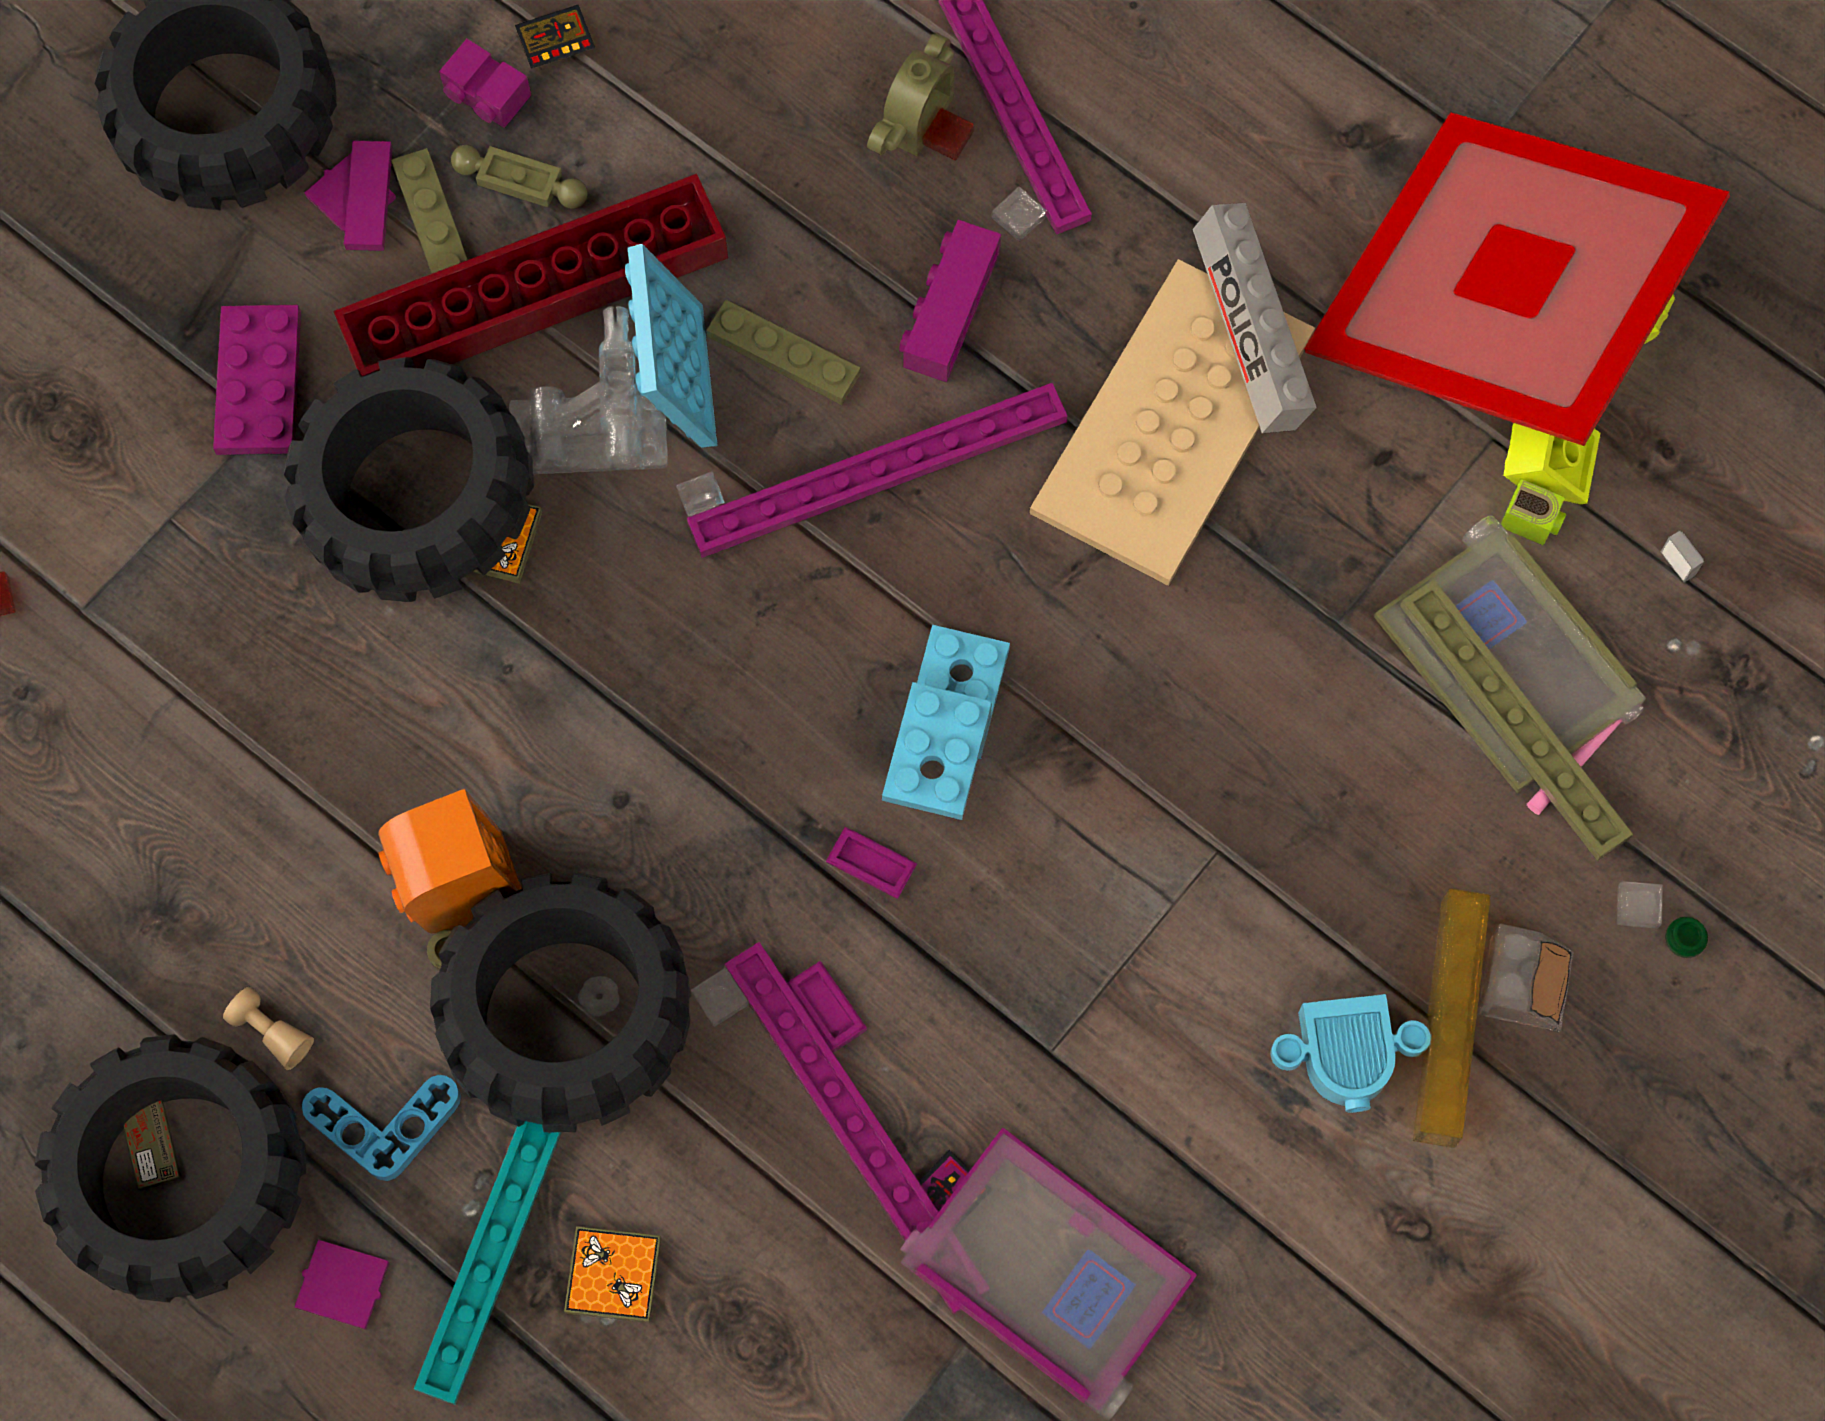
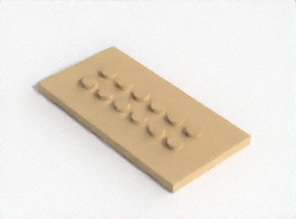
(1159, 434)

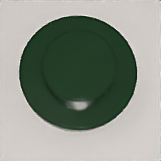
(1686, 937)

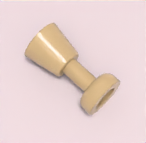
(283, 1040)

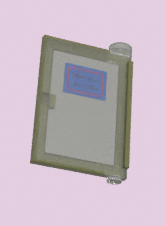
(1534, 638)

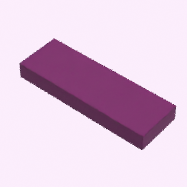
(368, 195)

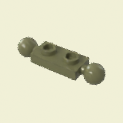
(519, 176)

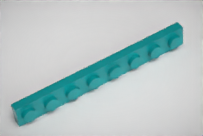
(487, 1263)

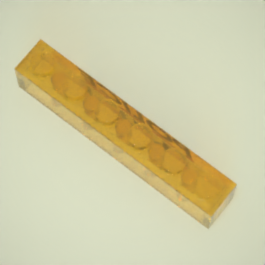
(1452, 1018)

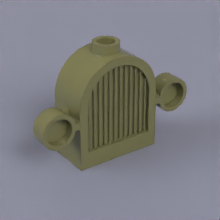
(915, 98)

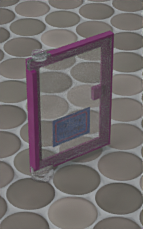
(1049, 1271)

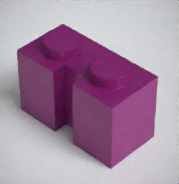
(484, 84)

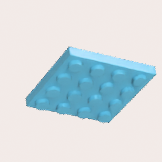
(670, 346)

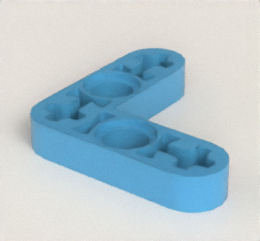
(377, 1141)

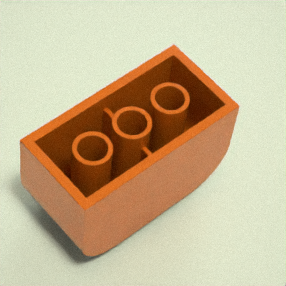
(445, 861)

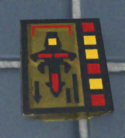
(554, 36)

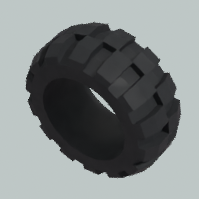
(230, 163)
(366, 415)
(546, 915)
(94, 1116)

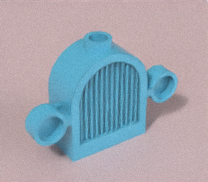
(1349, 1048)

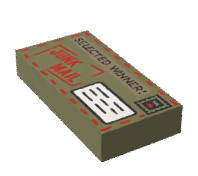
(152, 1147)

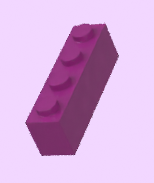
(950, 301)

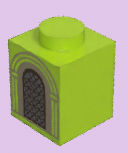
(1534, 512)

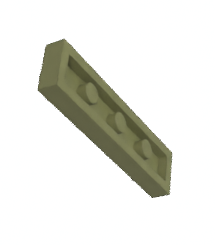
(429, 210)
(783, 352)

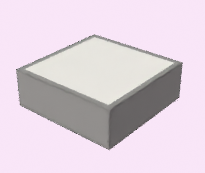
(1682, 556)

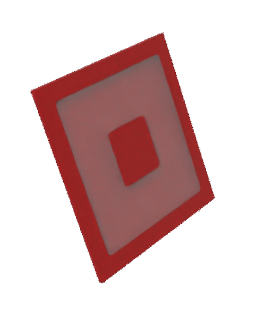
(1518, 276)

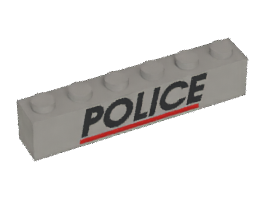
(1254, 318)

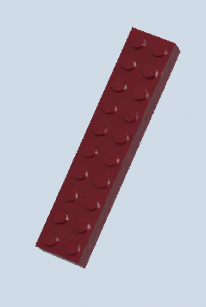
(533, 280)

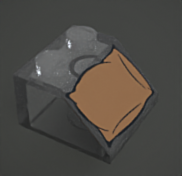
(1526, 978)

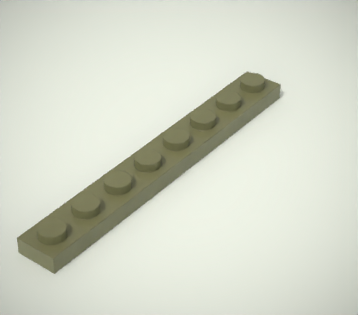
(1516, 720)

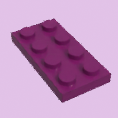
(257, 379)

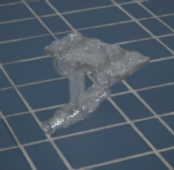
(602, 427)

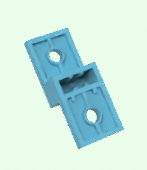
(946, 722)

